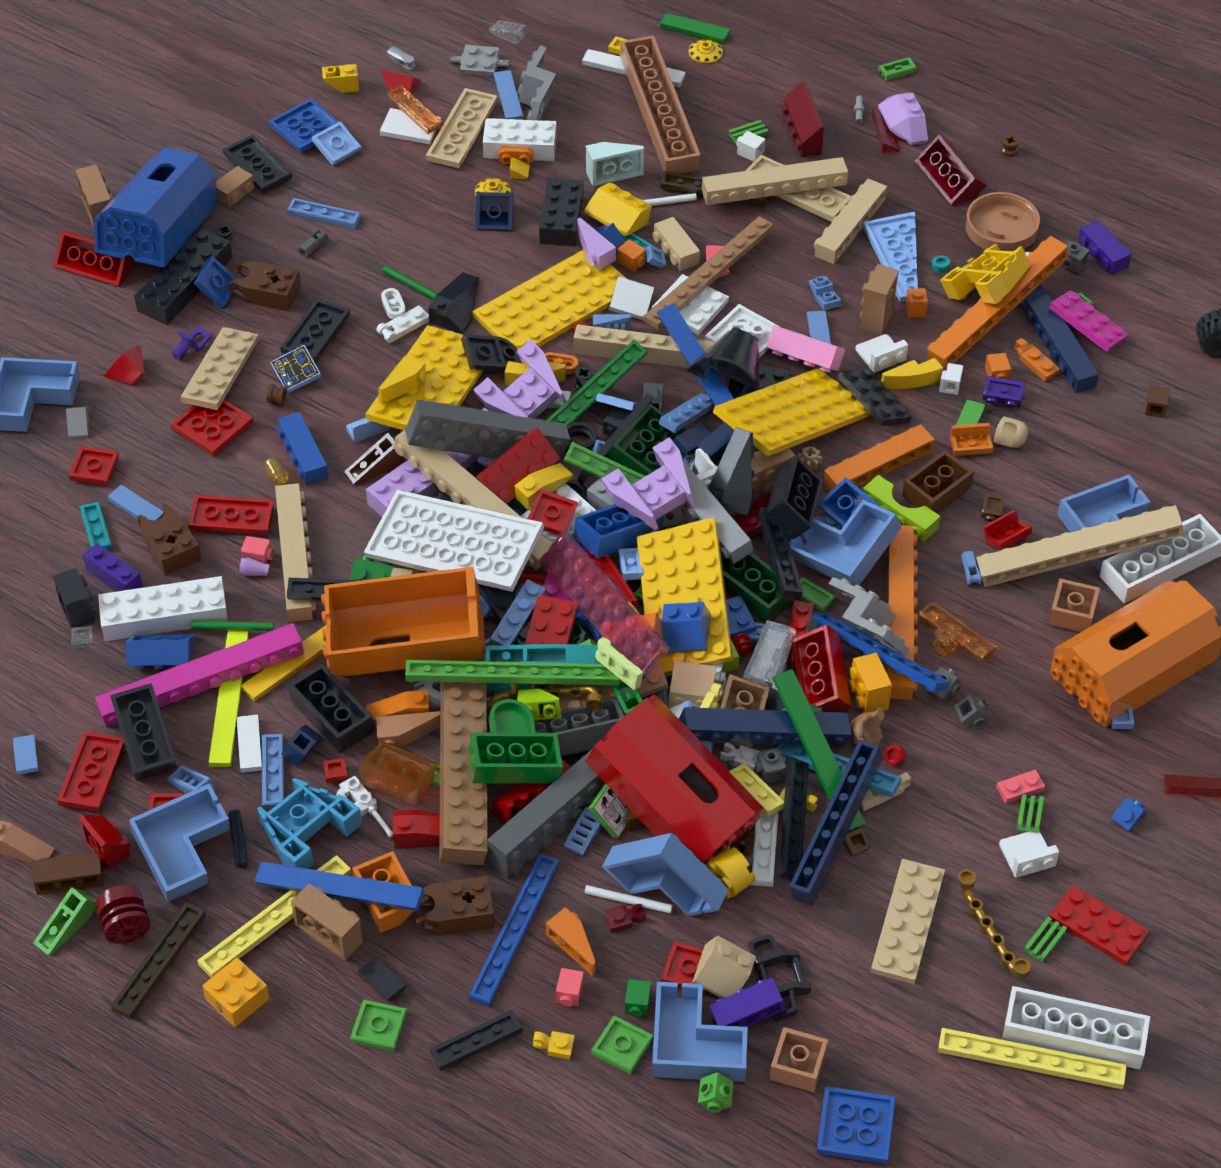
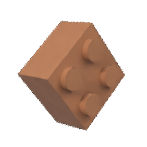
(1074, 605)
(798, 1059)

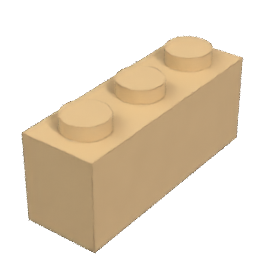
(676, 244)

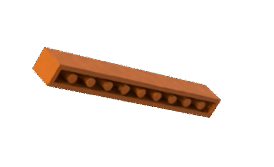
(984, 316)
(902, 602)

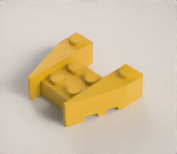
(991, 274)

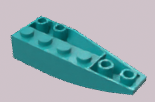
(539, 654)

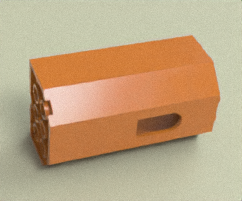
(433, 608)
(1178, 644)

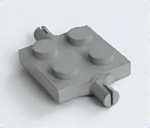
(479, 60)

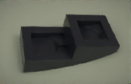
(382, 978)

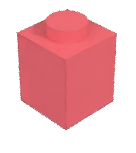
(257, 549)
(569, 987)

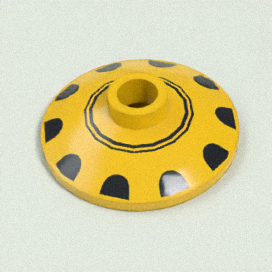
(705, 51)
(493, 185)

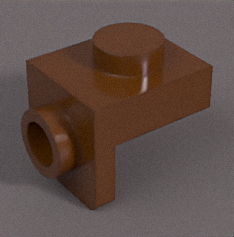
(992, 506)

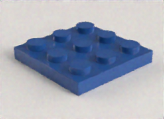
(302, 123)
(856, 1125)

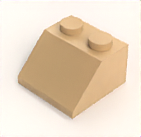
(690, 683)
(723, 967)

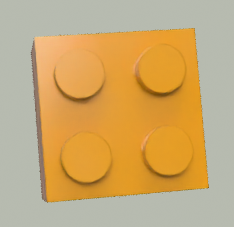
(870, 683)
(235, 992)

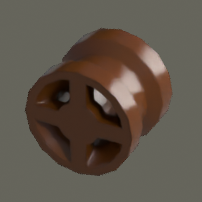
(1009, 145)
(276, 394)

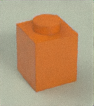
(631, 255)
(916, 303)
(997, 366)

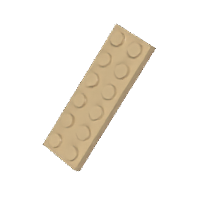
(461, 128)
(822, 202)
(219, 368)
(907, 921)

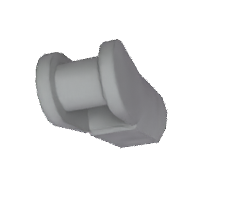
(401, 58)

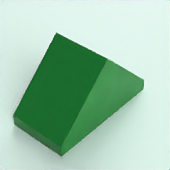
(626, 697)

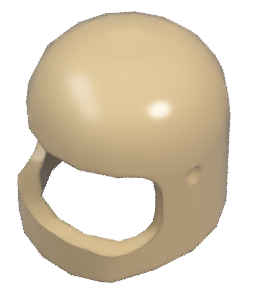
(1011, 432)

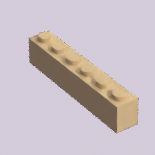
(850, 221)

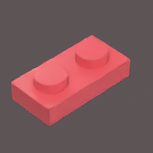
(1014, 787)

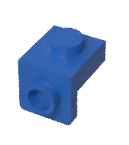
(1129, 813)

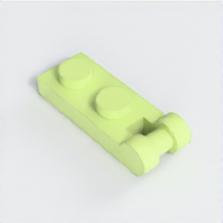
(618, 664)

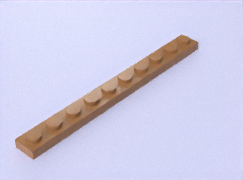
(711, 269)

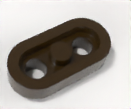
(747, 844)

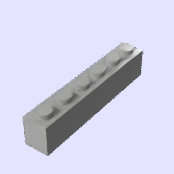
(732, 539)

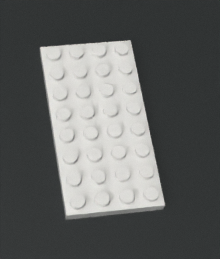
(449, 535)

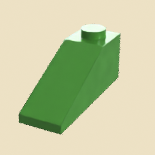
(66, 920)

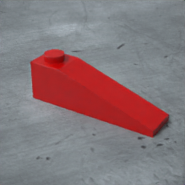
(415, 828)

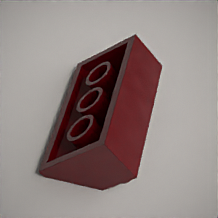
(803, 120)
(950, 171)

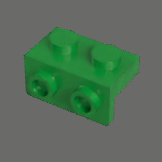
(367, 569)

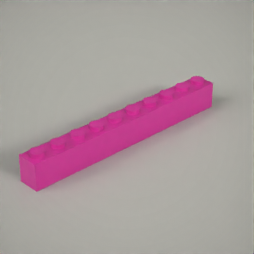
(213, 669)

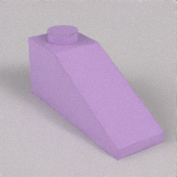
(597, 249)

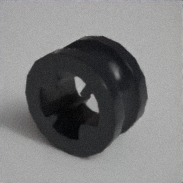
(223, 229)

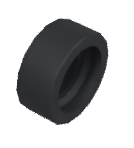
(582, 429)

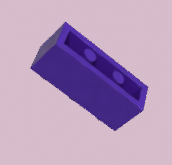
(1104, 247)
(111, 569)
(749, 1005)

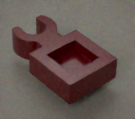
(620, 918)

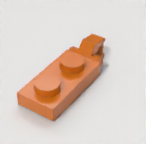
(1036, 360)

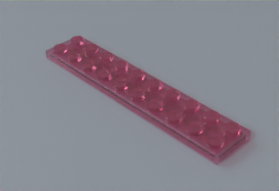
(603, 603)

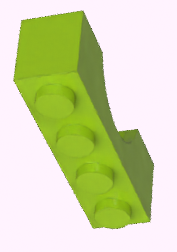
(922, 518)

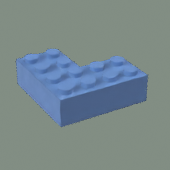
(32, 382)
(1101, 505)
(847, 551)
(168, 839)
(669, 866)
(690, 1049)

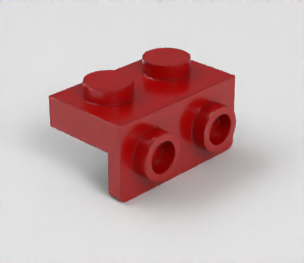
(1006, 531)

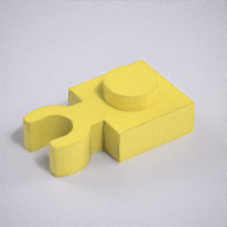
(712, 698)

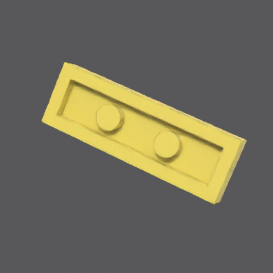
(758, 789)

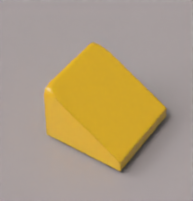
(519, 169)

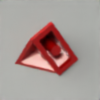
(394, 79)
(127, 367)

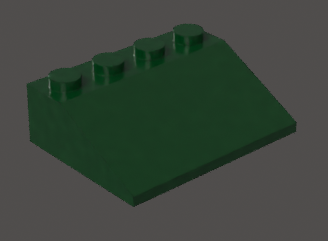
(636, 444)

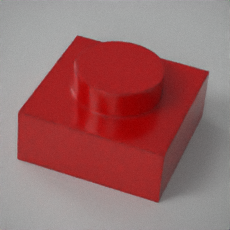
(335, 770)

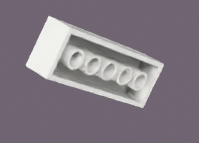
(1147, 567)
(161, 608)
(1076, 1027)

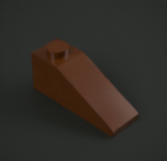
(374, 461)

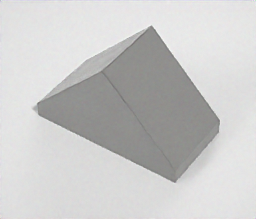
(78, 422)

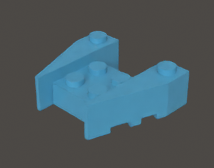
(302, 816)

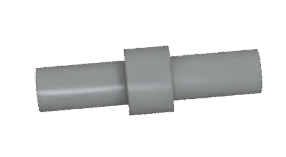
(859, 109)

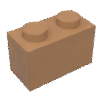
(234, 186)

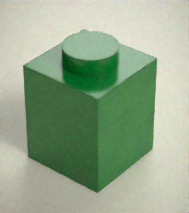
(637, 998)

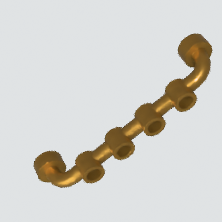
(594, 699)
(1020, 967)

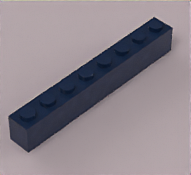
(1059, 341)
(760, 726)
(835, 822)

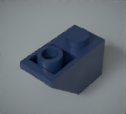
(301, 745)

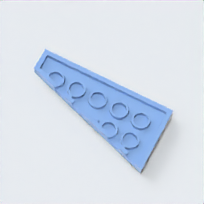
(895, 247)

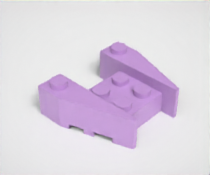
(529, 393)
(656, 492)

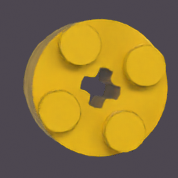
(732, 870)

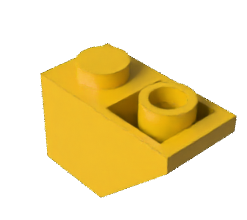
(342, 78)

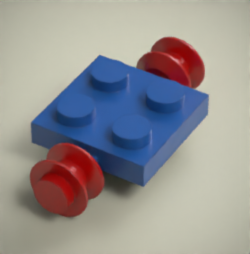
(740, 624)

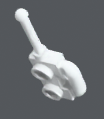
(363, 800)

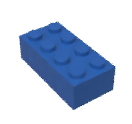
(610, 530)

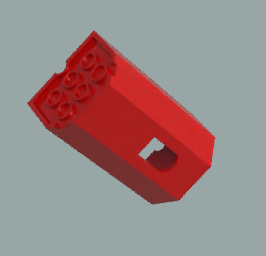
(642, 768)

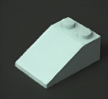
(613, 162)

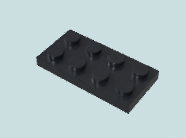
(259, 162)
(316, 328)
(875, 396)
(499, 603)

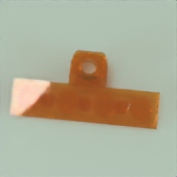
(954, 632)

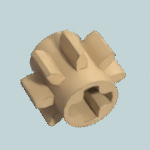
(810, 457)

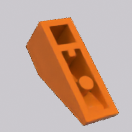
(404, 703)
(569, 935)

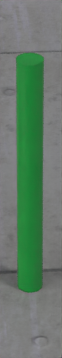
(411, 283)
(217, 625)

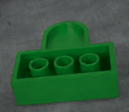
(513, 748)

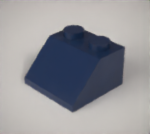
(494, 210)

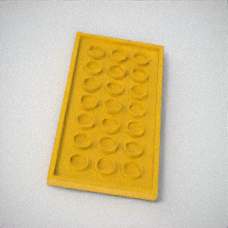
(550, 302)
(446, 380)
(792, 411)
(687, 568)

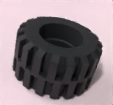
(1209, 333)

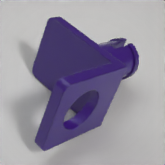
(188, 342)

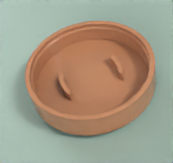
(1003, 221)

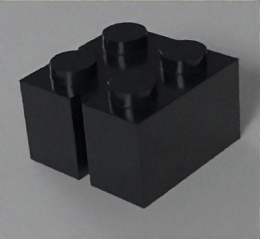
(75, 598)

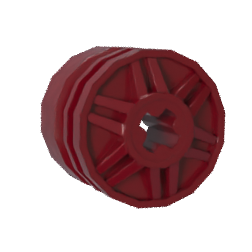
(122, 914)

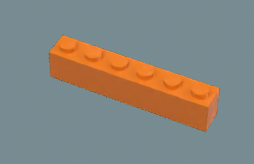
(881, 458)

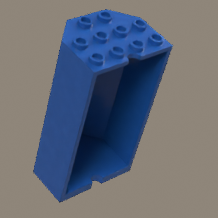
(157, 208)

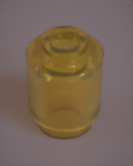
(276, 471)

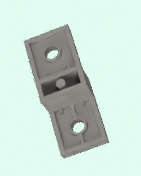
(536, 85)
(869, 614)

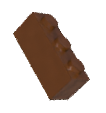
(67, 871)

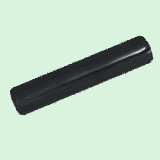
(238, 838)

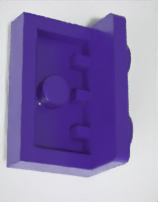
(1003, 391)

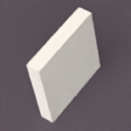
(631, 298)

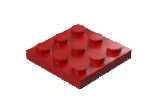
(212, 428)

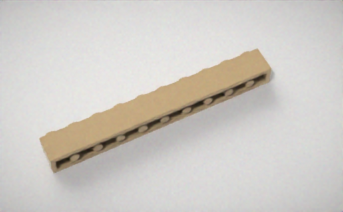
(460, 485)
(1080, 546)

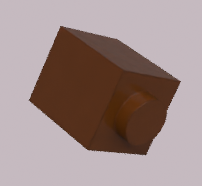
(1157, 401)

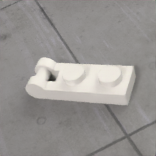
(403, 324)

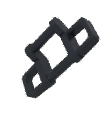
(791, 956)

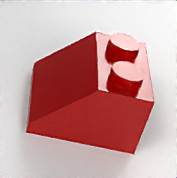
(104, 837)

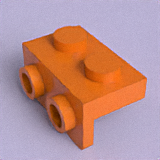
(971, 439)

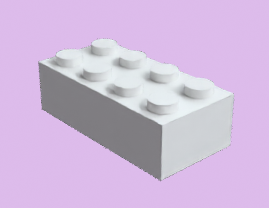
(533, 134)

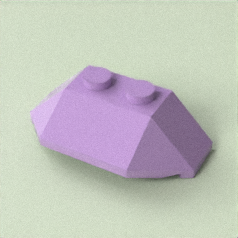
(905, 118)

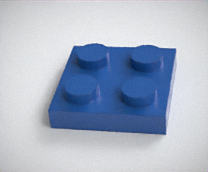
(214, 281)

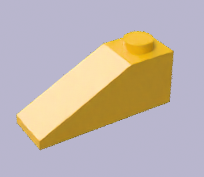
(403, 379)
(546, 479)

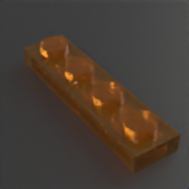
(414, 109)

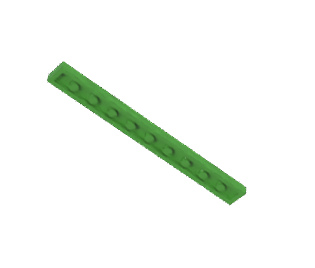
(509, 672)

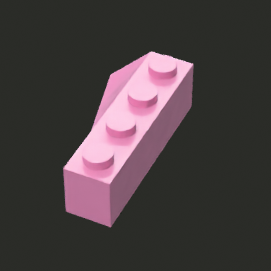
(806, 348)

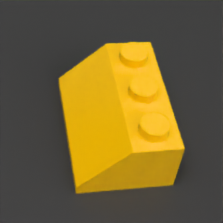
(618, 207)

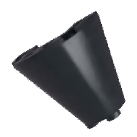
(734, 356)

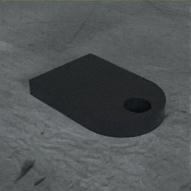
(488, 352)

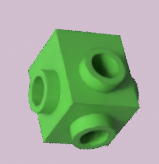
(715, 1092)

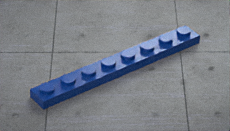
(887, 656)

